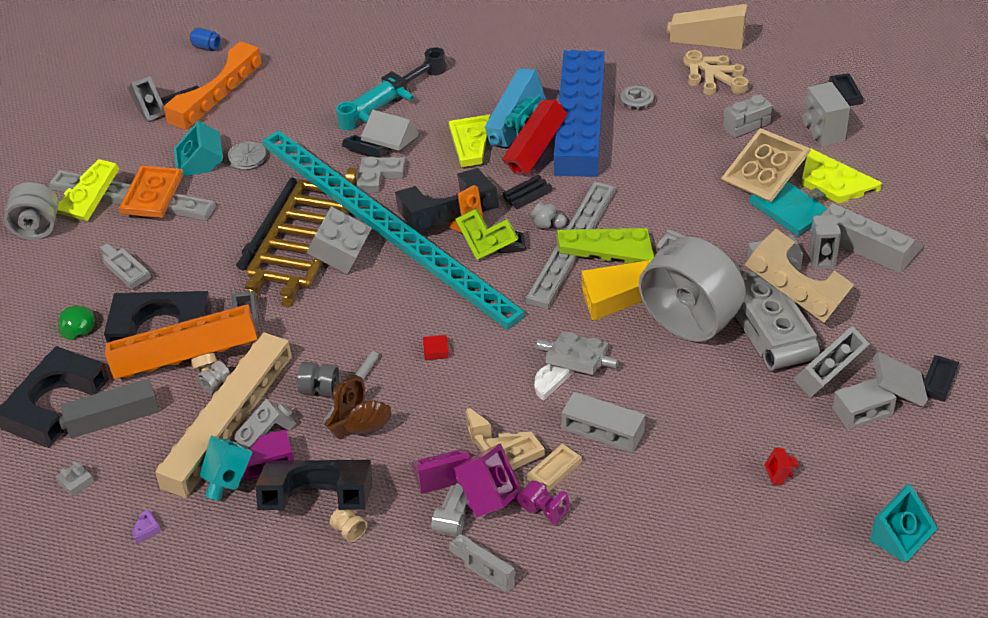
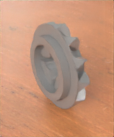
(630, 95)

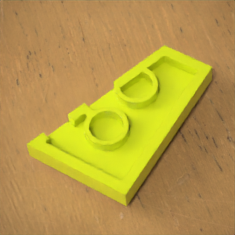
(469, 139)
(86, 195)

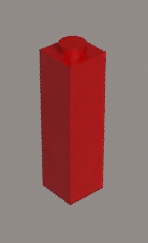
(534, 136)

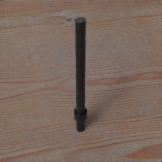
(250, 249)

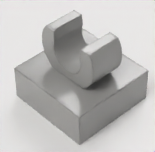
(74, 479)

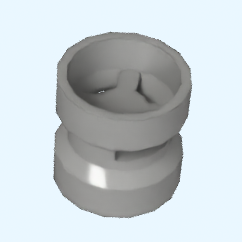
(214, 377)

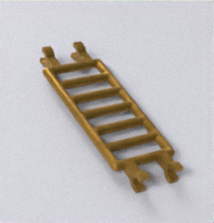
(293, 282)

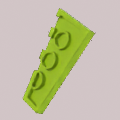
(624, 244)

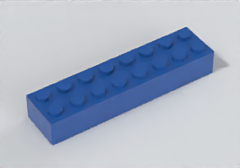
(582, 98)

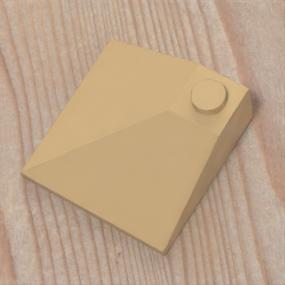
(765, 164)

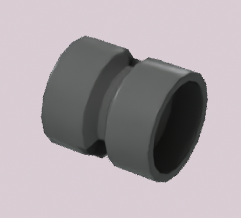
(317, 379)

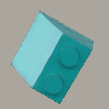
(198, 150)

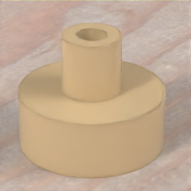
(204, 361)

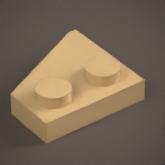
(519, 447)

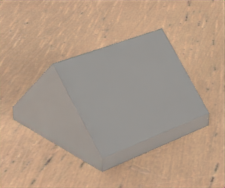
(389, 130)

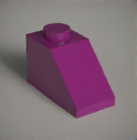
(268, 447)

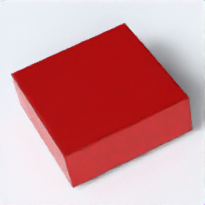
(435, 347)

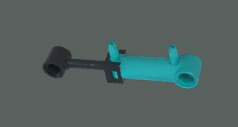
(391, 88)

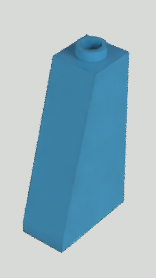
(523, 85)

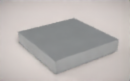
(900, 379)

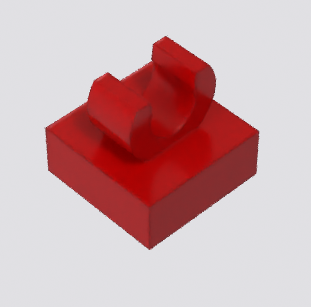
(780, 466)

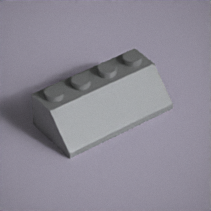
(874, 240)

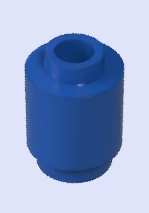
(205, 39)

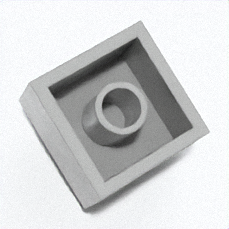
(826, 114)
(339, 240)

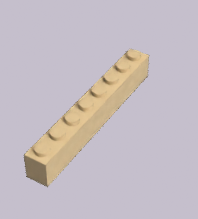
(224, 413)

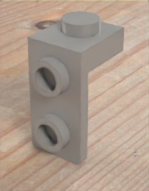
(261, 422)

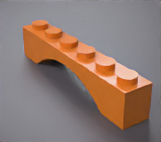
(191, 106)

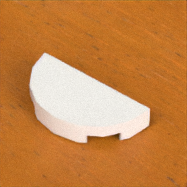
(549, 379)

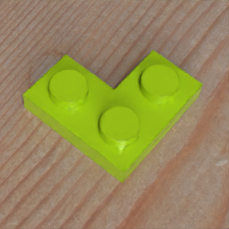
(484, 239)

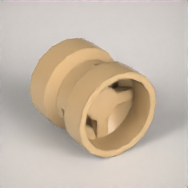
(349, 524)

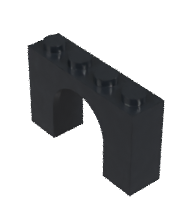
(427, 212)
(131, 310)
(56, 370)
(286, 477)

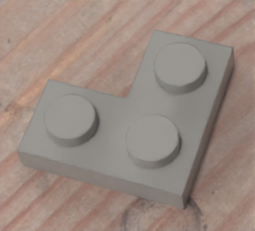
(375, 168)

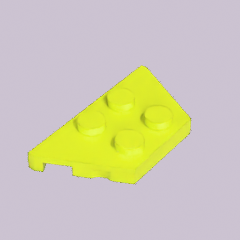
(836, 179)

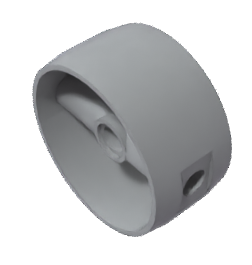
(692, 288)

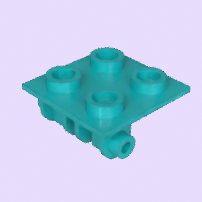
(522, 113)

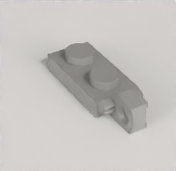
(124, 266)
(484, 563)

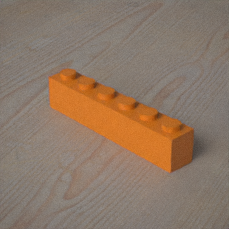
(181, 342)

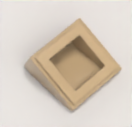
(477, 425)

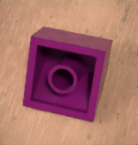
(488, 480)

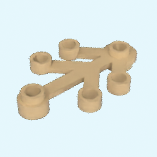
(695, 60)

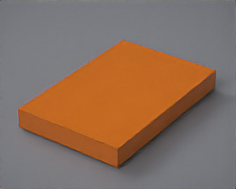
(151, 191)

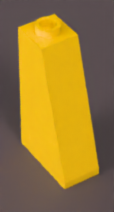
(612, 288)

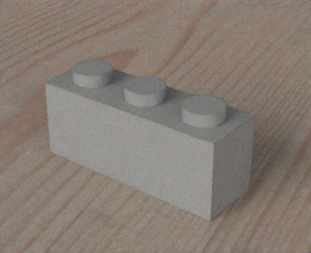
(831, 361)
(603, 422)

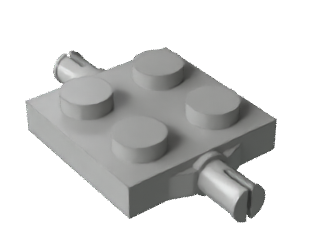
(577, 353)

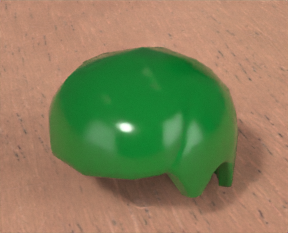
(76, 321)

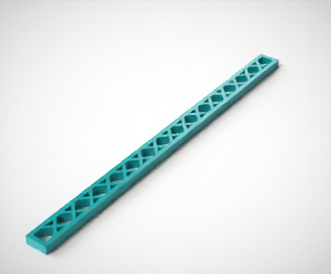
(392, 222)

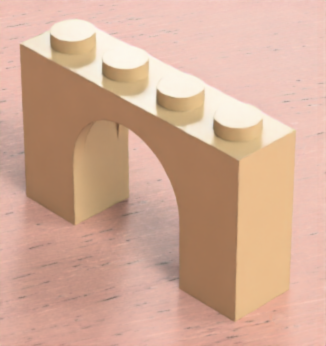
(815, 296)

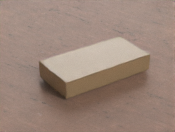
(555, 467)

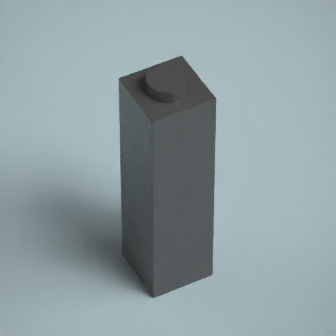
(108, 408)

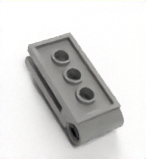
(775, 325)

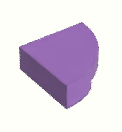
(145, 526)

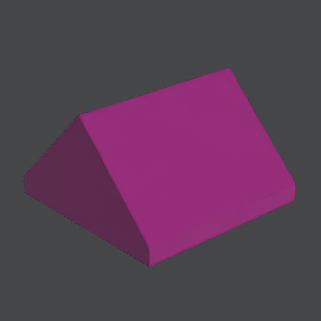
(438, 471)

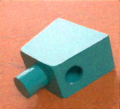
(223, 466)

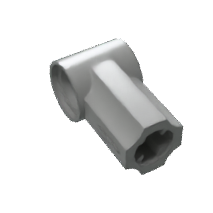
(451, 515)

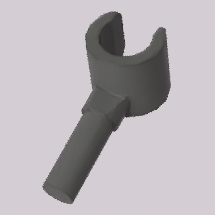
(816, 194)

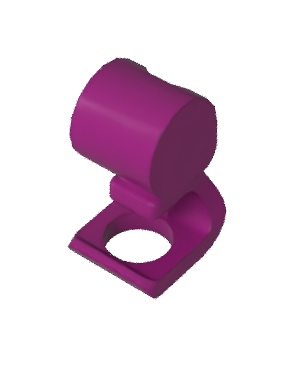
(536, 497)

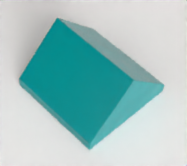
(903, 525)

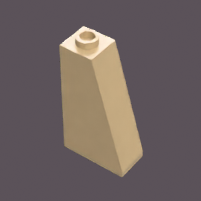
(710, 27)

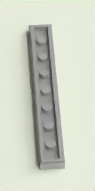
(179, 205)
(560, 264)

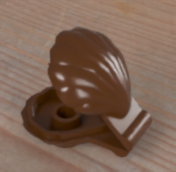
(353, 415)

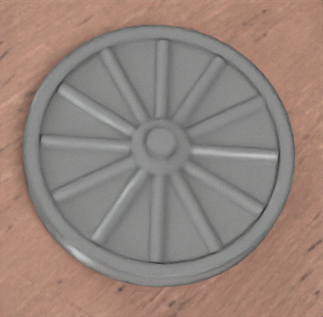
(247, 155)

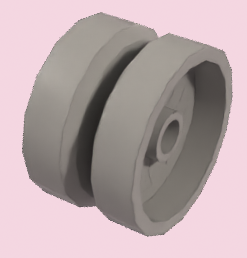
(31, 211)

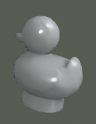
(545, 215)

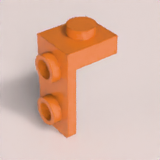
(468, 200)

